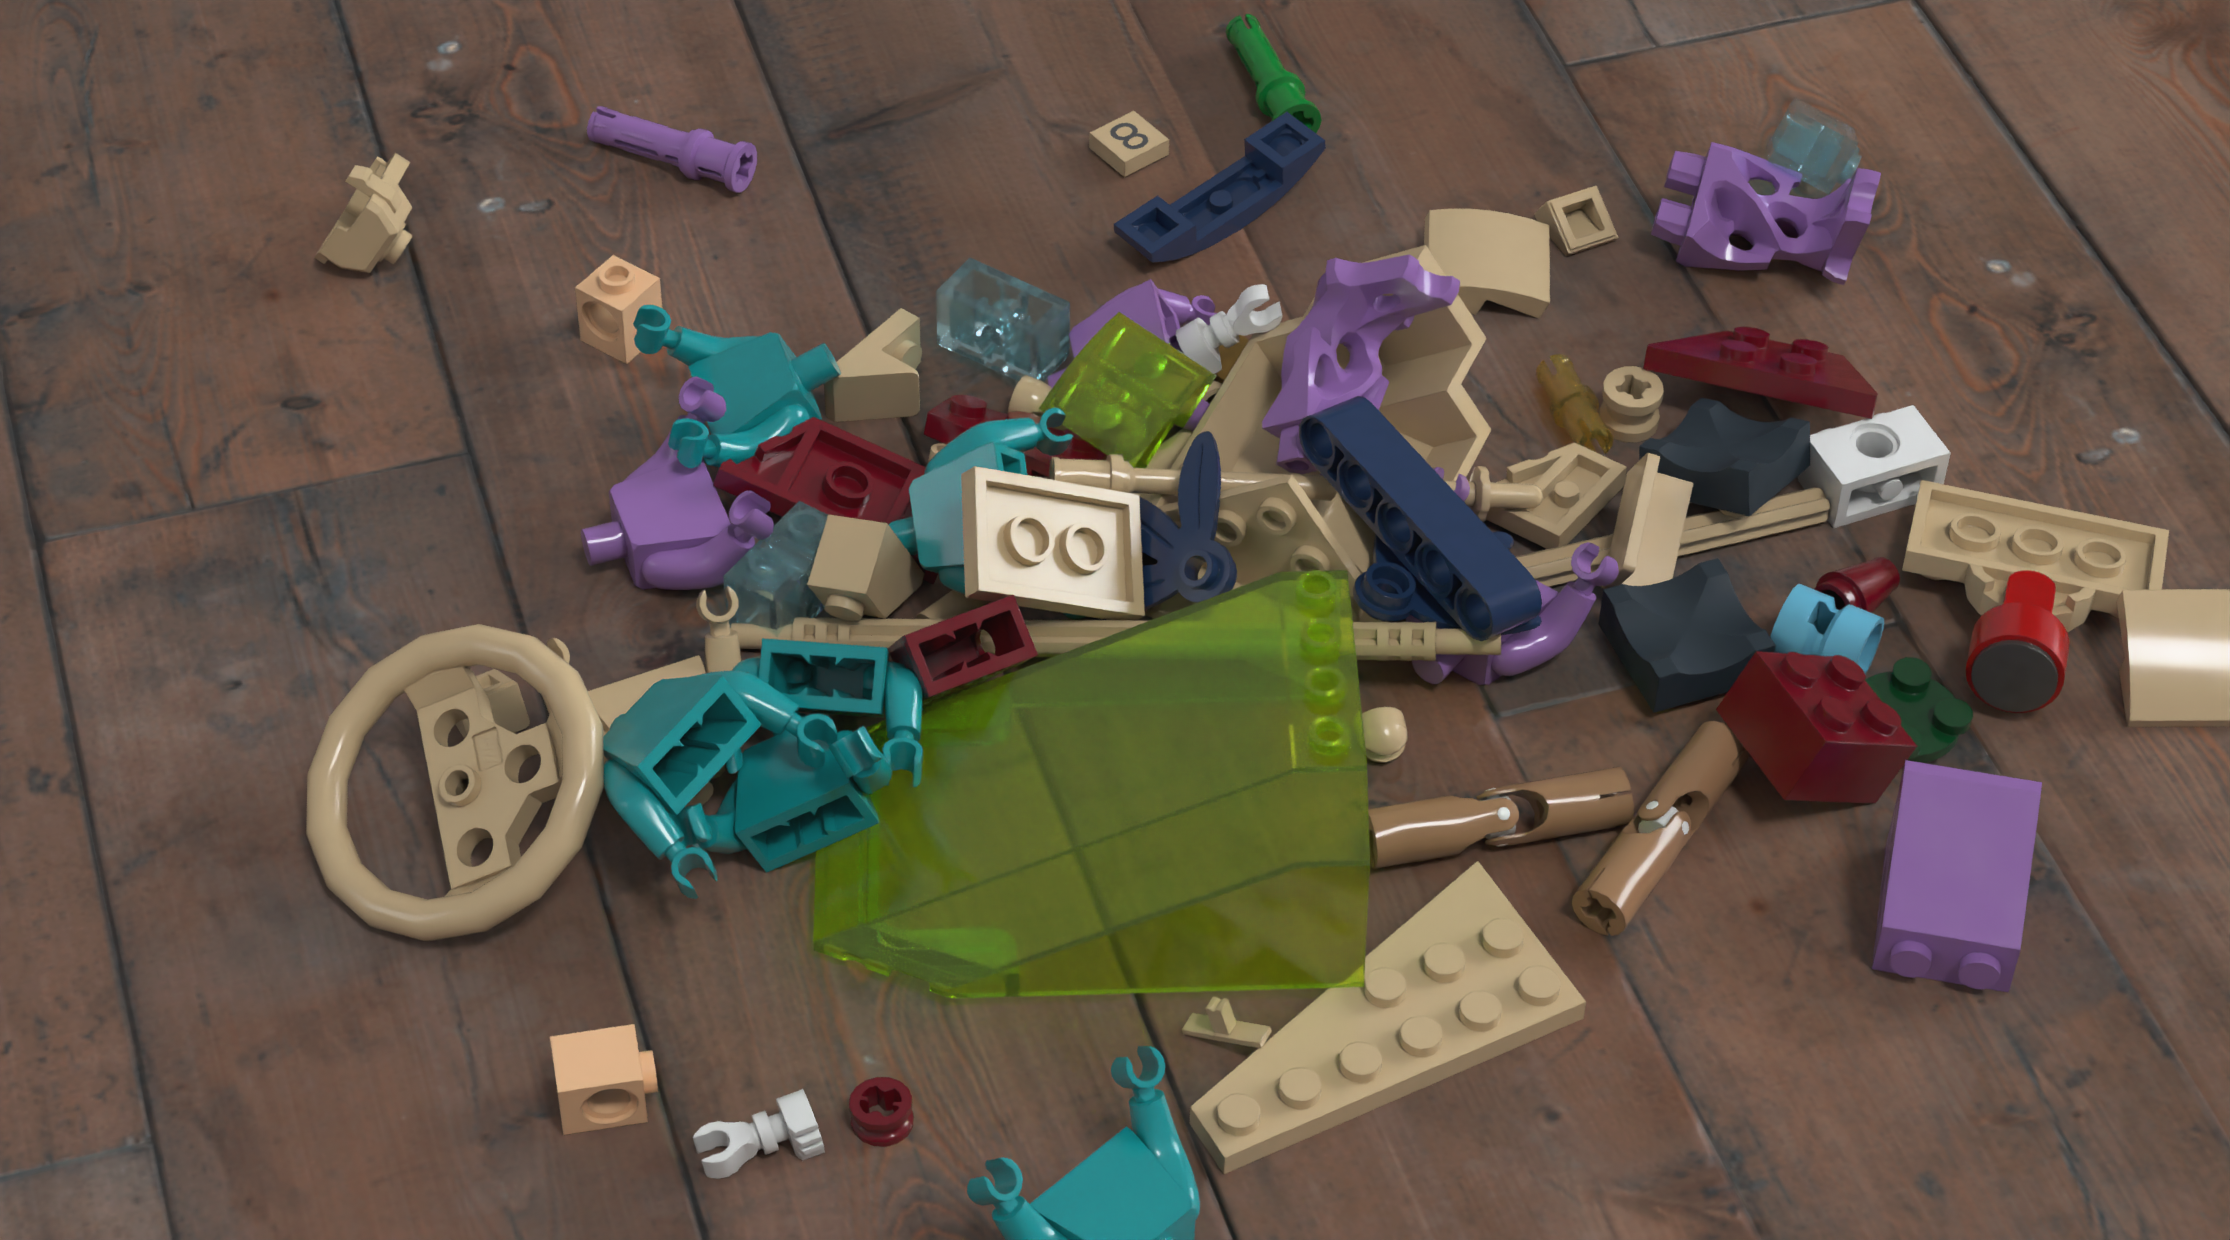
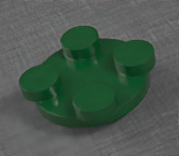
(1925, 707)

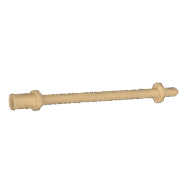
(1121, 476)

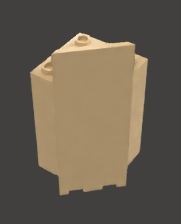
(1273, 521)

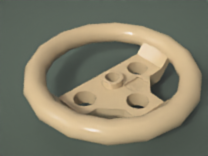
(470, 782)

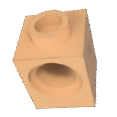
(610, 303)
(602, 1078)

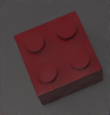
(1816, 727)

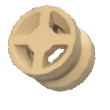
(1631, 403)

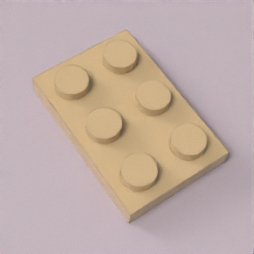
(1052, 544)

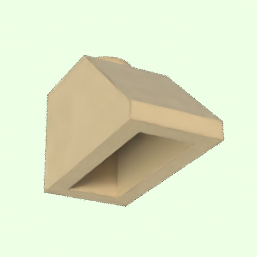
(862, 569)

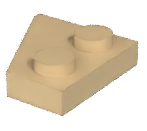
(1574, 489)

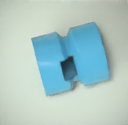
(1815, 627)

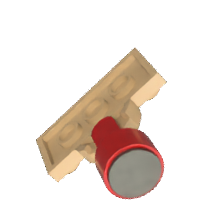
(2031, 578)

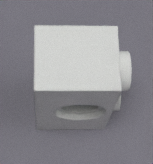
(1874, 464)

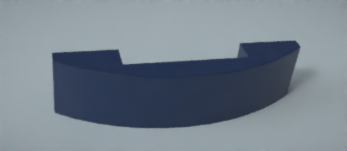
(1228, 201)

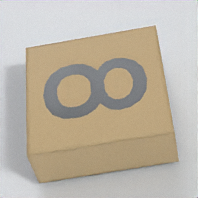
(1129, 143)

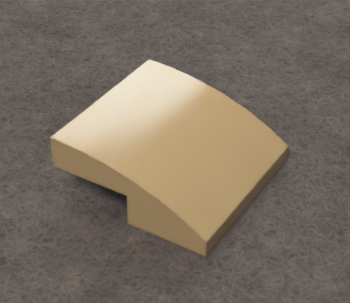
(1493, 257)
(2175, 657)

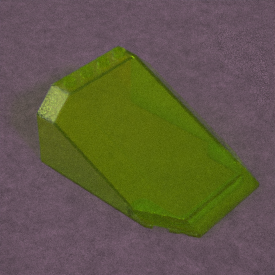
(1129, 815)

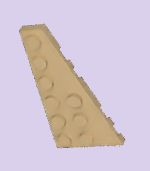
(1434, 1001)

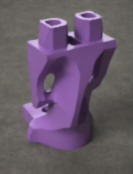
(1725, 204)
(1353, 313)

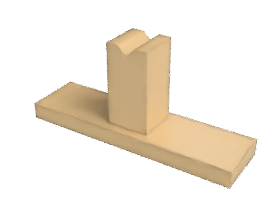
(1223, 1026)

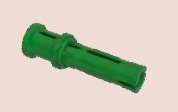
(1276, 88)

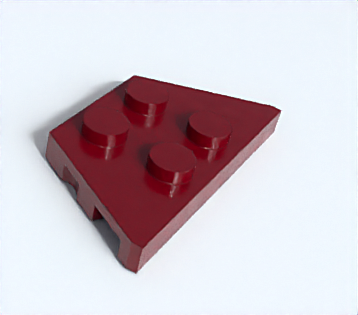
(1780, 370)
(828, 472)

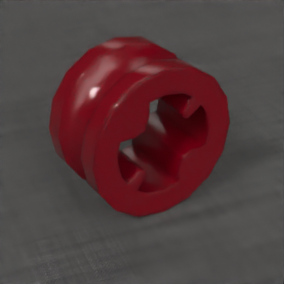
(873, 1126)

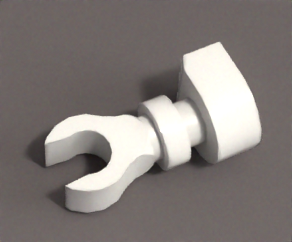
(1203, 341)
(744, 1140)

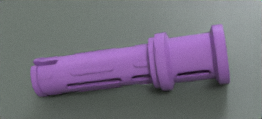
(693, 152)

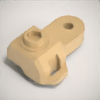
(373, 219)

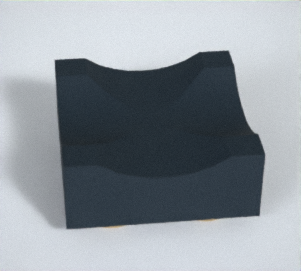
(1730, 458)
(1682, 635)

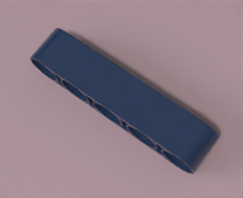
(1420, 518)

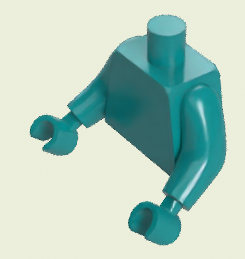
(756, 375)
(936, 496)
(846, 682)
(680, 739)
(789, 808)
(1123, 1191)

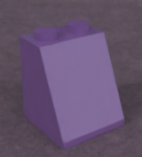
(1956, 876)

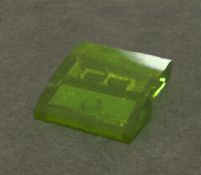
(1128, 391)

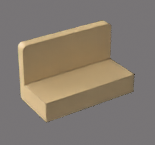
(1649, 524)

